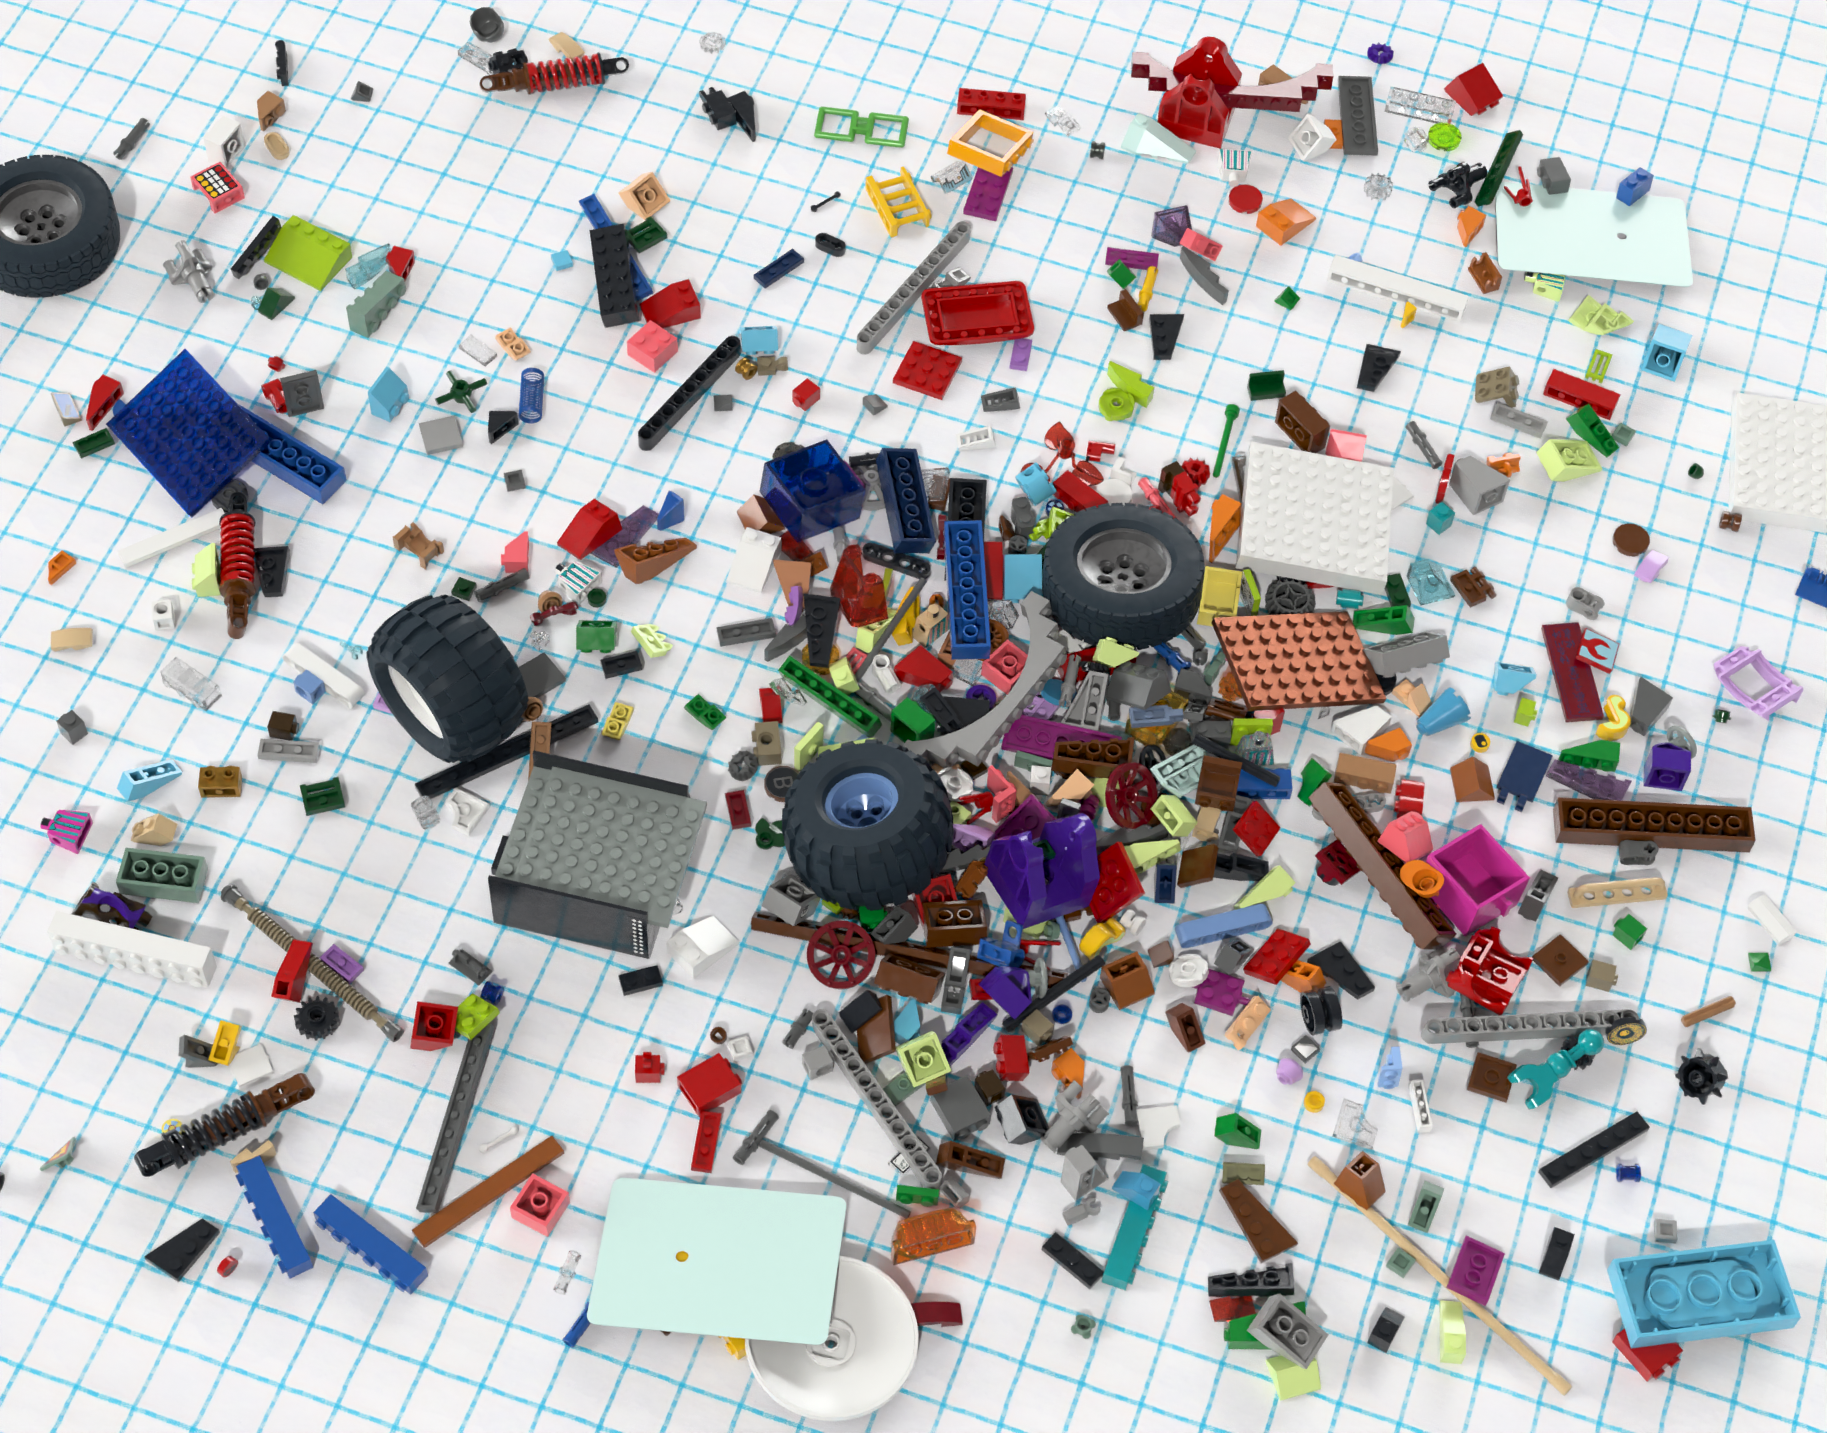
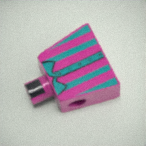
(68, 829)

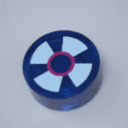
(1053, 503)

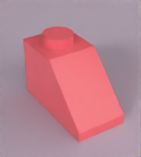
(516, 554)

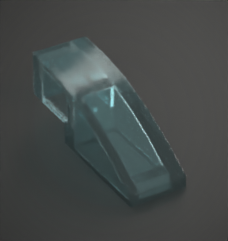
(368, 266)

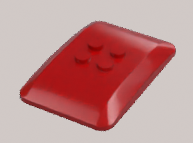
(977, 313)

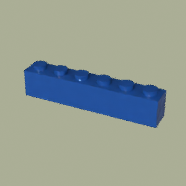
(274, 1216)
(370, 1244)

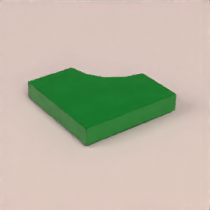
(1313, 777)

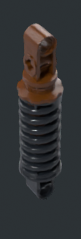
(249, 1113)

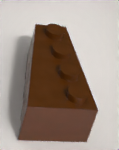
(1093, 757)

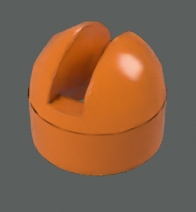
(936, 597)

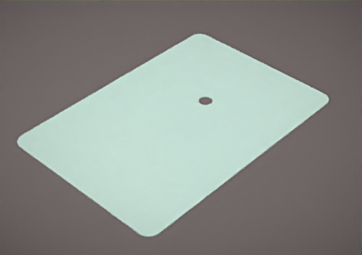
(1579, 231)
(753, 1266)

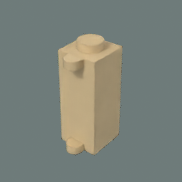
(1207, 823)

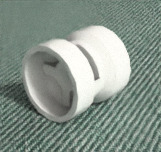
(1132, 922)

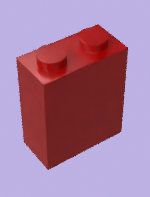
(709, 1084)
(1649, 1360)

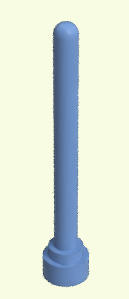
(1069, 943)

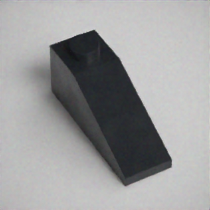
(744, 110)

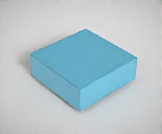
(561, 260)

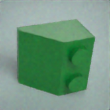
(596, 636)

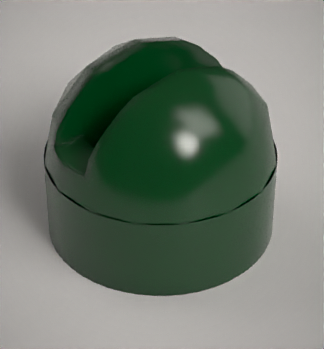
(1696, 471)

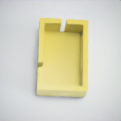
(1219, 594)

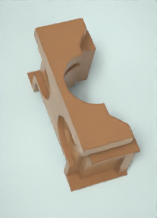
(417, 543)

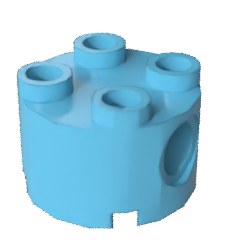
(1035, 484)

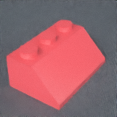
(1407, 837)

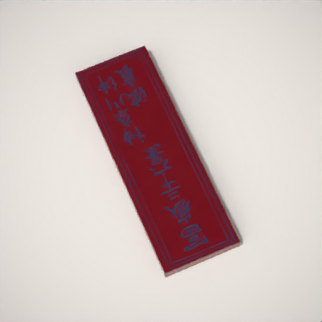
(1572, 677)

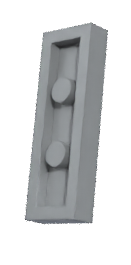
(1519, 420)
(288, 750)

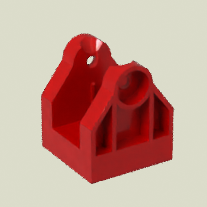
(1196, 112)

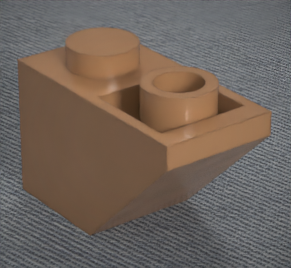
(269, 109)

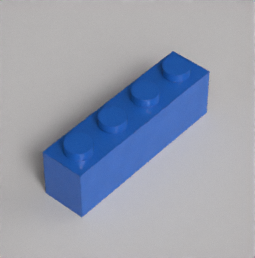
(1255, 788)

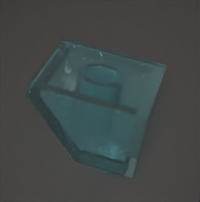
(1429, 582)

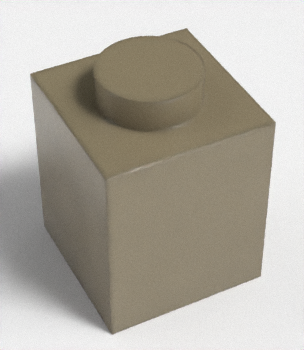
(1601, 975)
(1038, 1028)

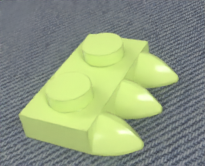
(650, 640)

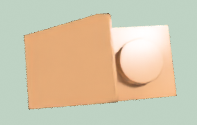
(1413, 697)

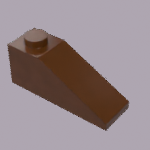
(969, 1160)

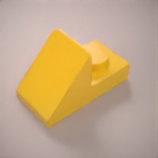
(225, 1043)

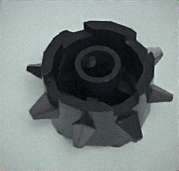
(1701, 1076)

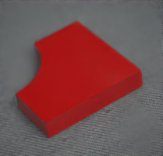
(1444, 478)

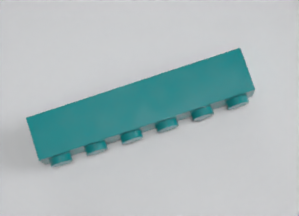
(1132, 1236)

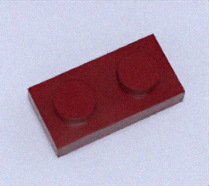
(738, 809)

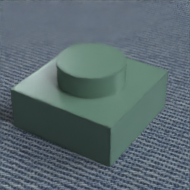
(1623, 434)
(1400, 1262)

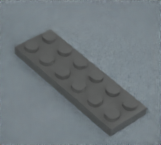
(1357, 115)

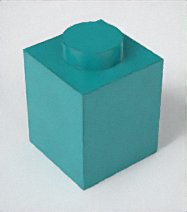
(1440, 518)

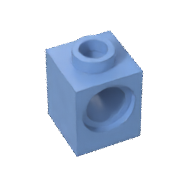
(309, 686)

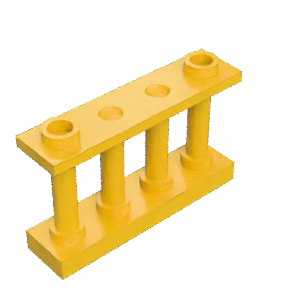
(886, 212)

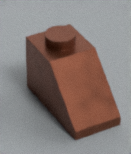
(1185, 1026)

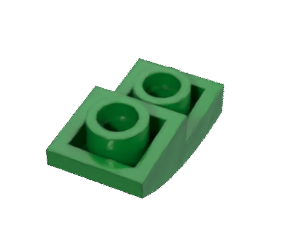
(707, 715)

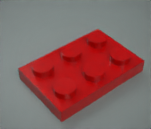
(1276, 956)

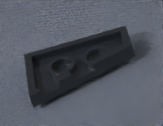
(1164, 334)
(272, 569)
(183, 1250)

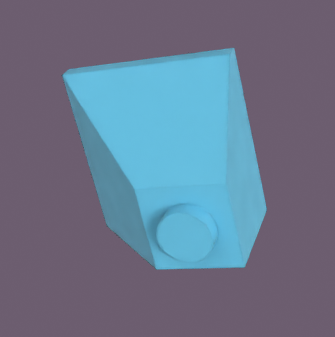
(1511, 677)

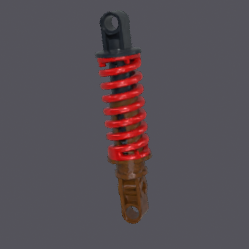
(555, 74)
(237, 563)

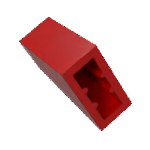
(923, 669)

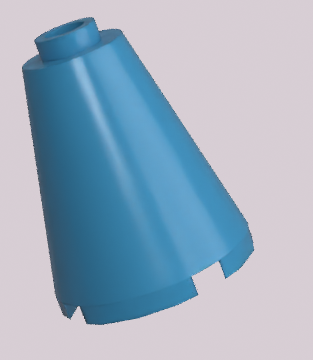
(1443, 714)

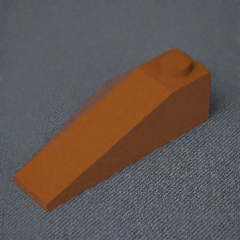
(648, 561)

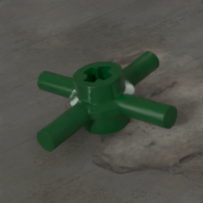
(461, 391)

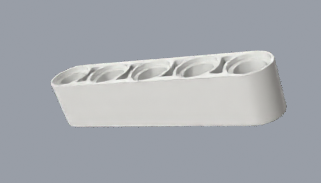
(334, 681)

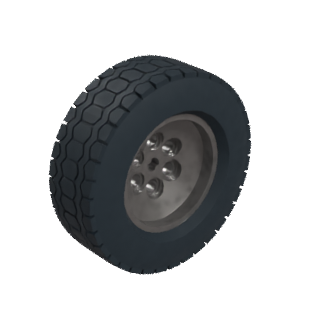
(54, 226)
(1123, 546)

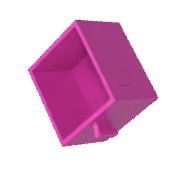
(1478, 880)

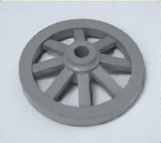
(872, 483)

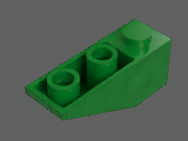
(1591, 429)
(1595, 755)

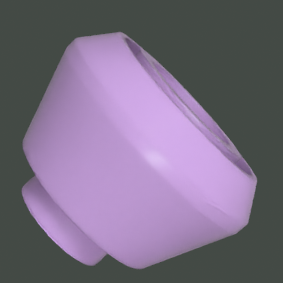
(1289, 1071)

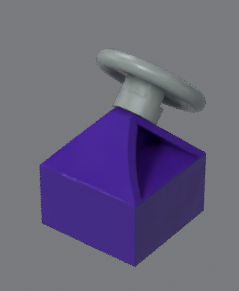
(1670, 762)
(1011, 986)

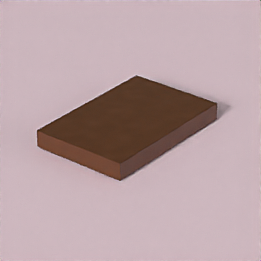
(877, 1035)

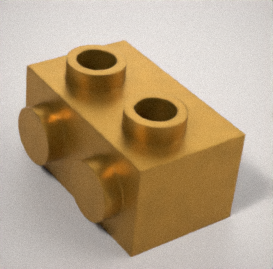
(220, 781)

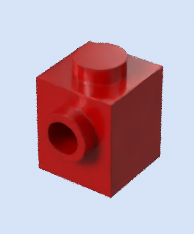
(806, 394)

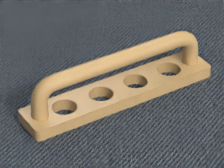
(1655, 884)

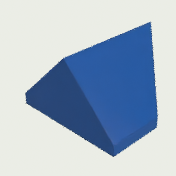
(671, 511)

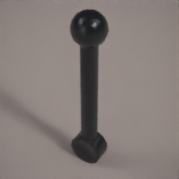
(837, 194)

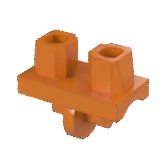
(1506, 464)

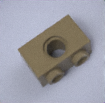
(767, 753)

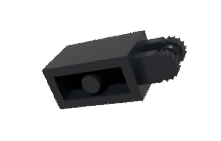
(718, 108)

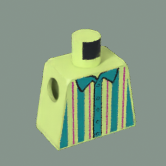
(1546, 284)

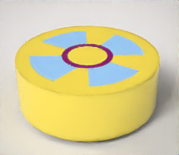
(171, 1124)

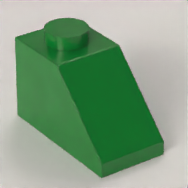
(1237, 1131)

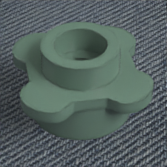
(1087, 1322)

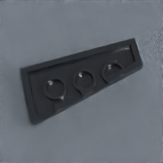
(257, 248)
(821, 623)
(1253, 1283)

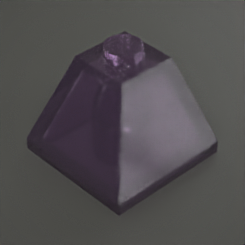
(1171, 225)

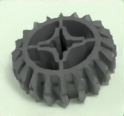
(1293, 597)

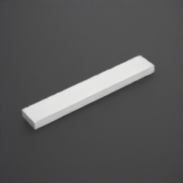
(170, 538)

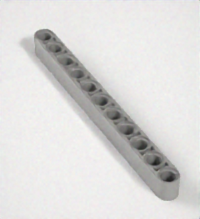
(913, 287)
(1520, 1026)
(878, 1108)

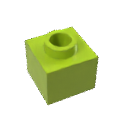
(1525, 712)

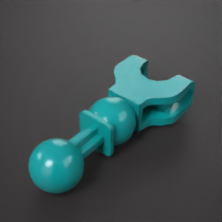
(1556, 1066)

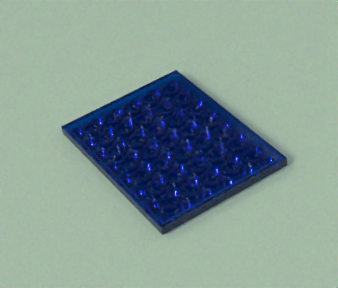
(188, 432)

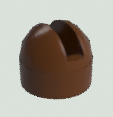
(722, 1032)

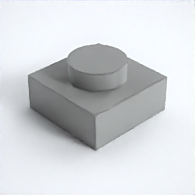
(1665, 1231)

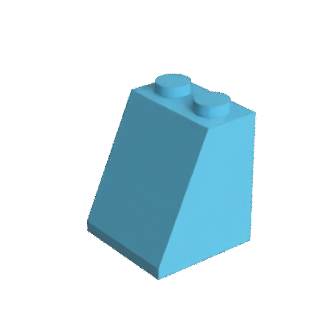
(1666, 352)
(1021, 576)

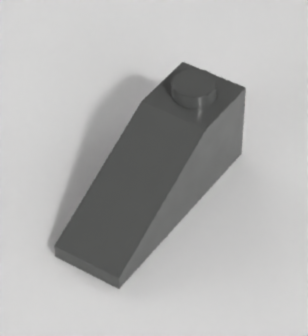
(1537, 895)

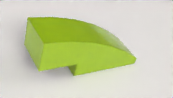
(1130, 382)

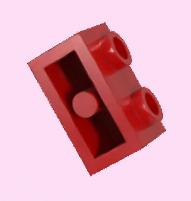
(1011, 1058)

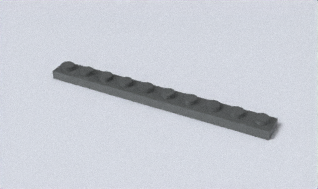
(454, 1121)

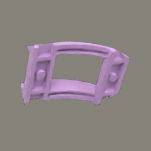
(1783, 689)

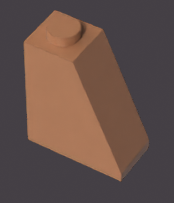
(793, 574)

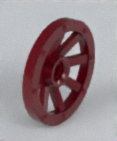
(1128, 795)
(830, 982)

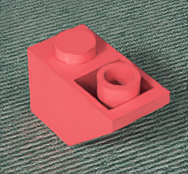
(1201, 244)

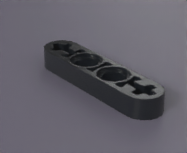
(895, 562)

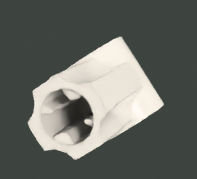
(885, 674)

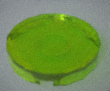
(1444, 136)

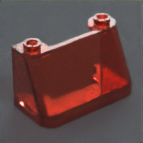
(860, 595)

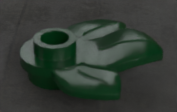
(770, 832)

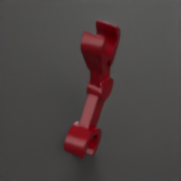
(940, 550)
(568, 609)

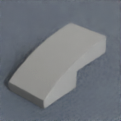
(955, 277)

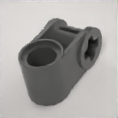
(1635, 852)

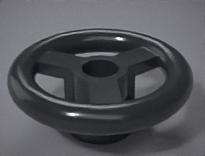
(1150, 761)

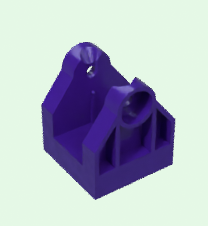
(1020, 873)

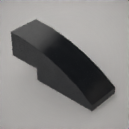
(1240, 867)

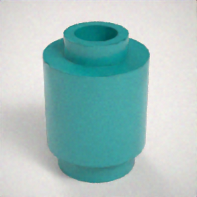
(1349, 598)

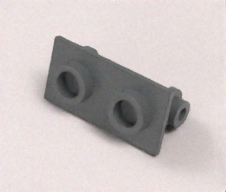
(469, 966)

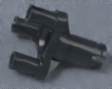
(1460, 182)

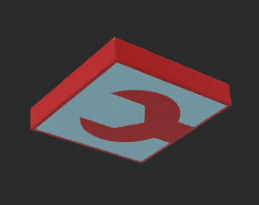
(1597, 650)

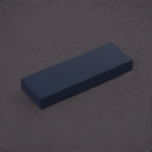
(778, 268)

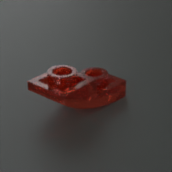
(794, 550)

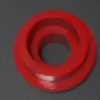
(276, 363)

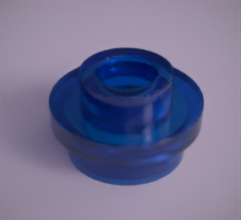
(1062, 1009)

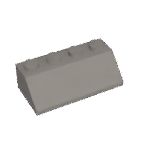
(1408, 653)

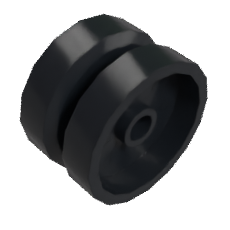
(1321, 1010)

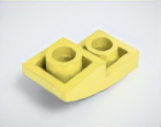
(618, 721)

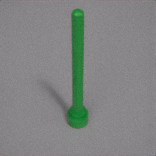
(1231, 413)

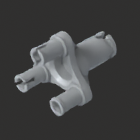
(191, 272)
(1430, 975)
(1073, 1118)

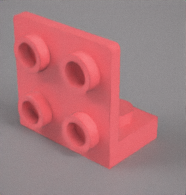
(1004, 794)

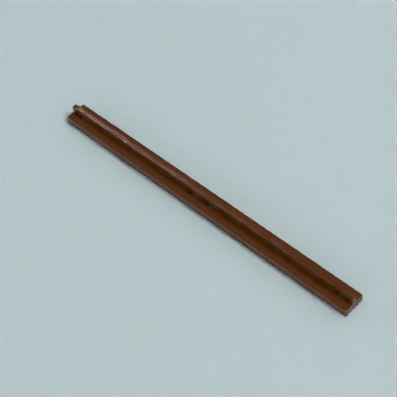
(907, 950)

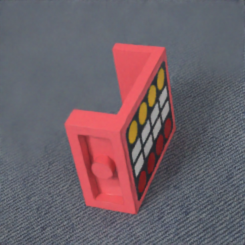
(218, 186)

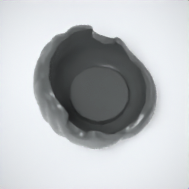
(486, 24)

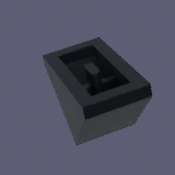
(501, 423)

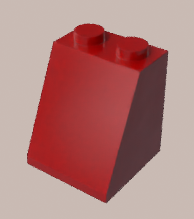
(1475, 90)

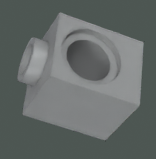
(818, 1062)

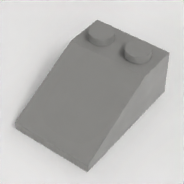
(1287, 1331)

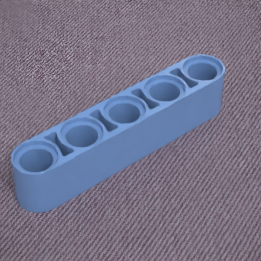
(1223, 926)

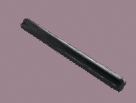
(1056, 991)

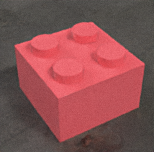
(652, 346)
(1004, 666)
(540, 1205)

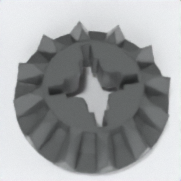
(746, 772)

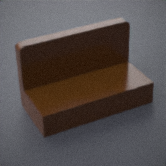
(1126, 311)

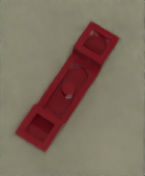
(937, 1313)

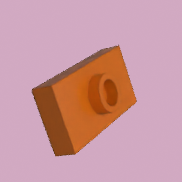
(1336, 128)

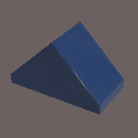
(1165, 883)

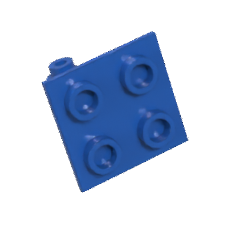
(1813, 587)

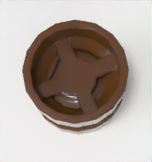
(1729, 519)

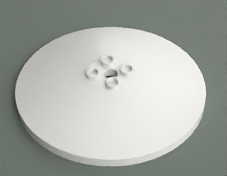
(867, 1367)

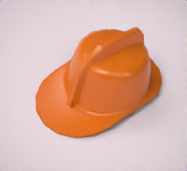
(1422, 878)

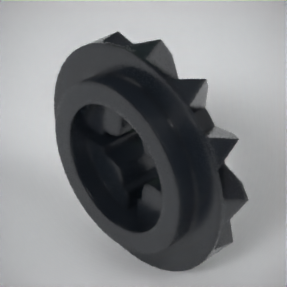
(1087, 666)

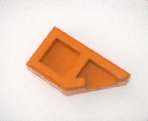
(59, 566)

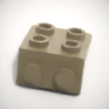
(1496, 385)

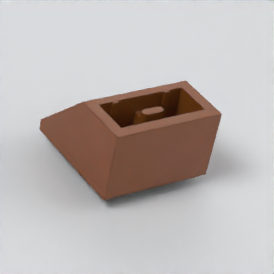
(1127, 980)
(1362, 1181)

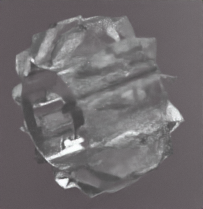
(1378, 187)
(425, 812)

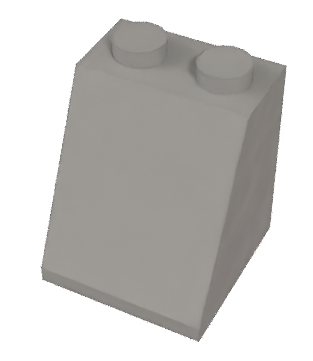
(1478, 484)

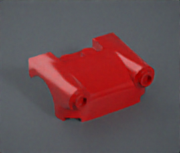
(1488, 971)

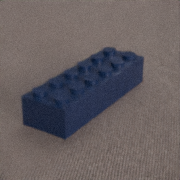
(905, 500)

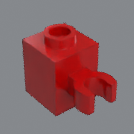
(648, 1068)

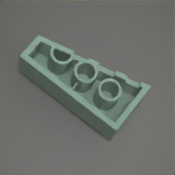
(375, 304)

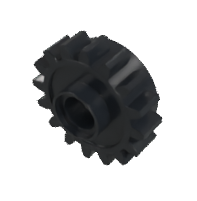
(313, 1009)

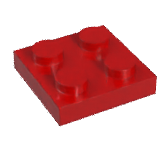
(1256, 828)

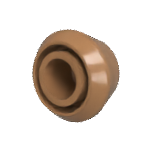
(548, 599)
(533, 710)

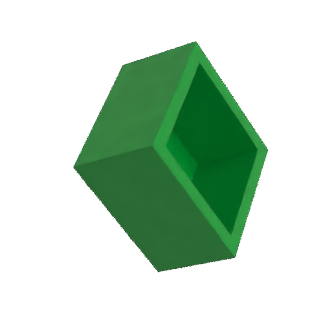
(911, 722)

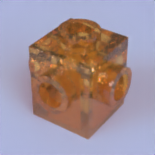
(1229, 688)

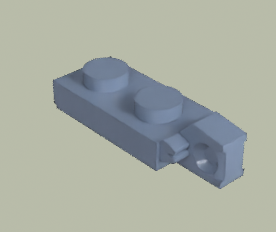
(1154, 716)

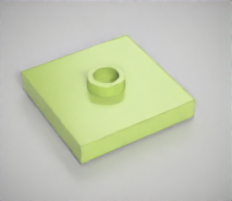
(808, 746)

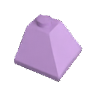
(968, 836)

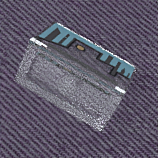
(952, 176)

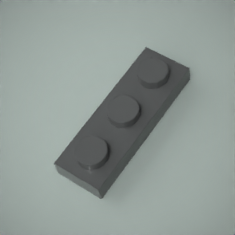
(746, 632)

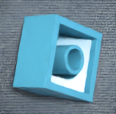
(759, 339)
(387, 395)

